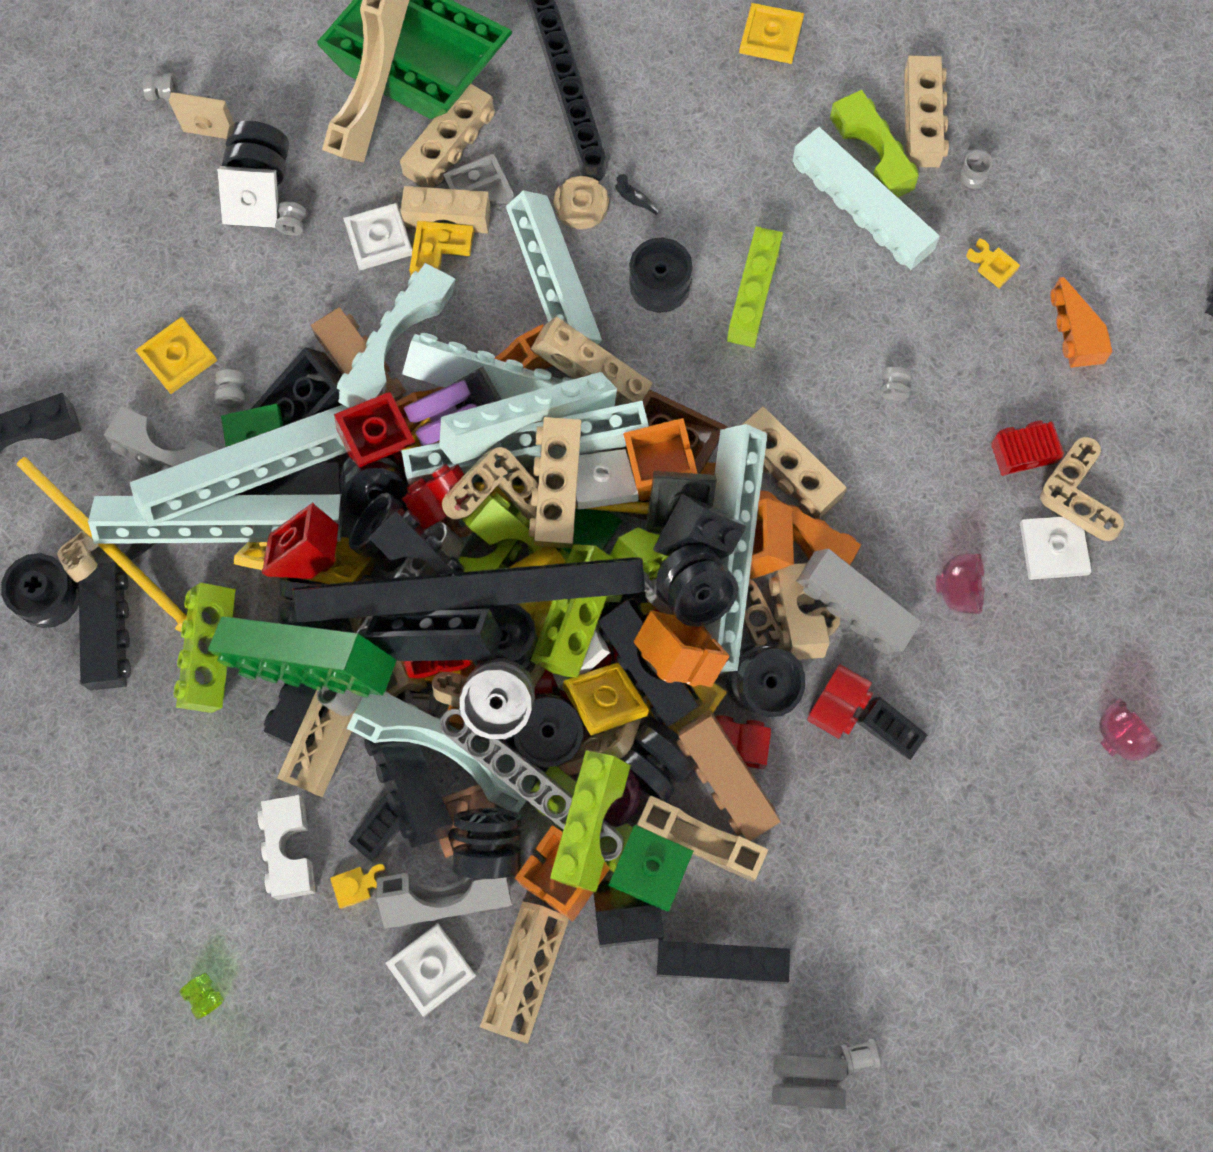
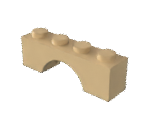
(708, 843)

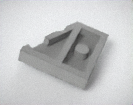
(482, 175)

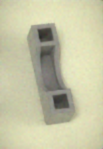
(135, 435)
(408, 902)

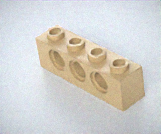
(928, 73)
(434, 141)
(581, 357)
(567, 435)
(787, 447)

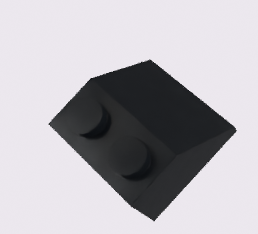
(701, 524)
(625, 918)

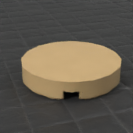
(575, 208)

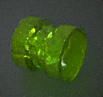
(201, 996)

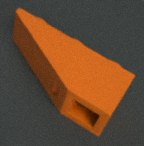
(1083, 331)

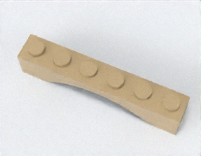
(353, 126)

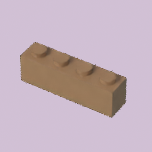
(342, 343)
(728, 775)

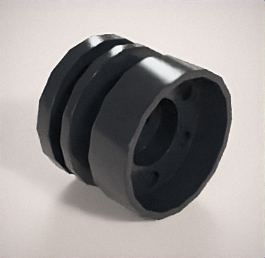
(486, 843)

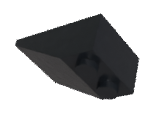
(304, 387)

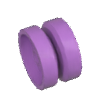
(436, 406)

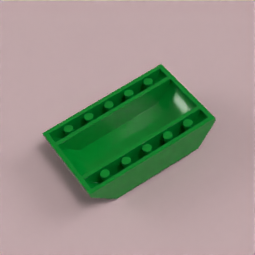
(435, 55)

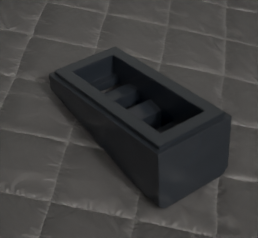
(870, 711)
(373, 818)

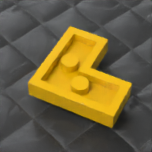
(437, 238)

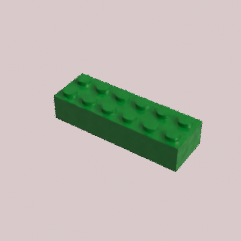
(302, 656)

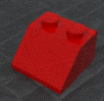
(373, 429)
(302, 545)

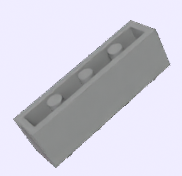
(858, 601)

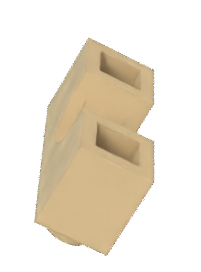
(455, 205)
(800, 634)

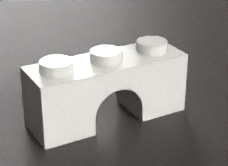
(280, 820)

